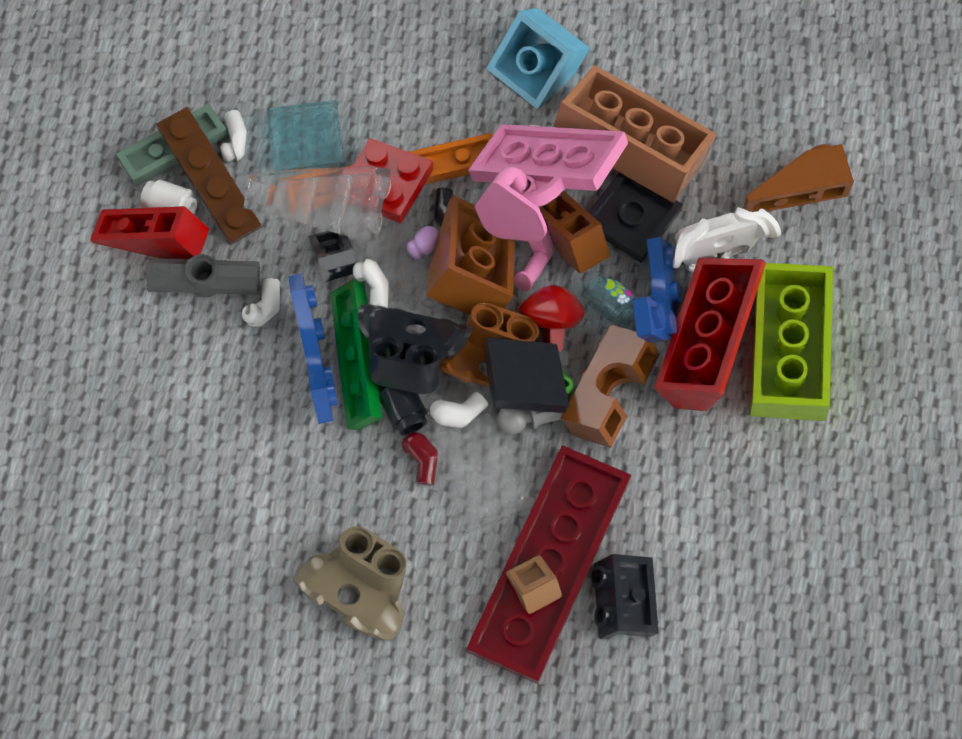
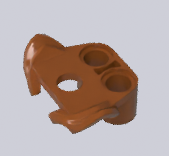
(487, 322)

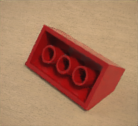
(708, 332)

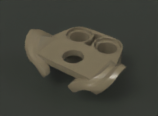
(378, 606)

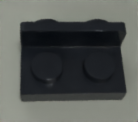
(625, 596)

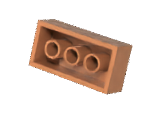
(662, 143)

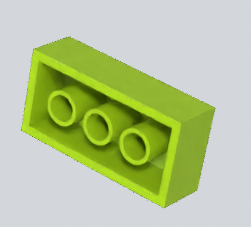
(792, 342)

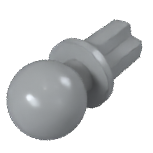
(514, 421)

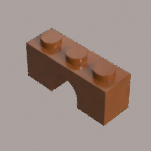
(617, 360)

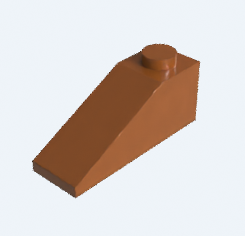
(810, 178)
(575, 233)

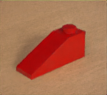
(152, 231)

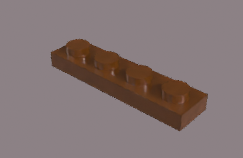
(208, 175)

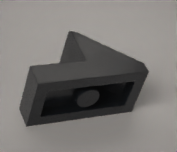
(333, 255)

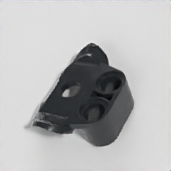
(404, 358)

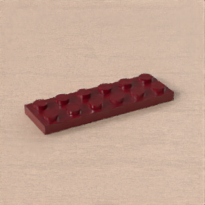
(567, 533)

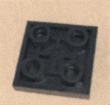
(525, 375)

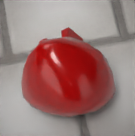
(554, 311)

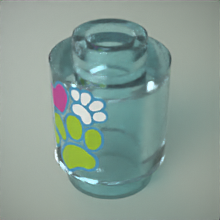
(610, 299)

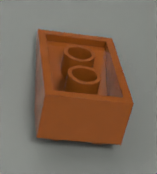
(470, 262)

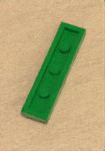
(359, 392)

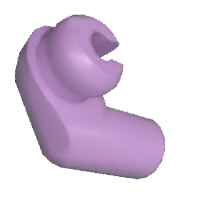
(424, 242)

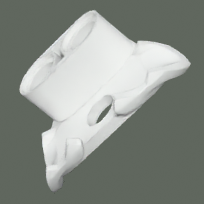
(723, 236)

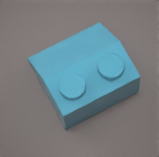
(537, 56)

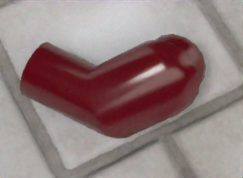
(424, 454)

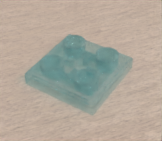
(306, 136)

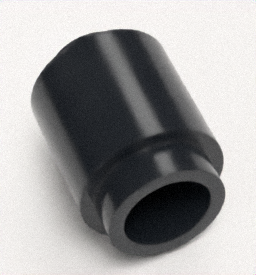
(403, 410)

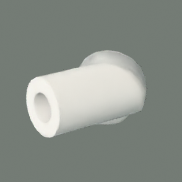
(237, 133)
(376, 279)
(265, 309)

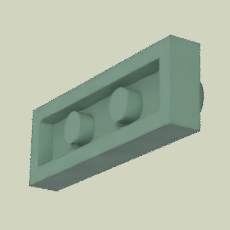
(152, 154)

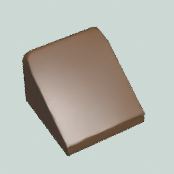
(534, 584)

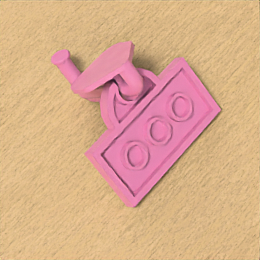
(529, 170)

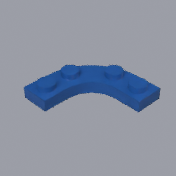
(658, 315)
(311, 330)

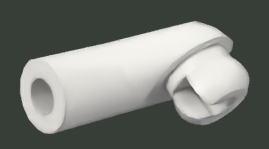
(458, 414)

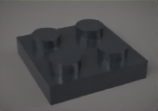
(633, 215)

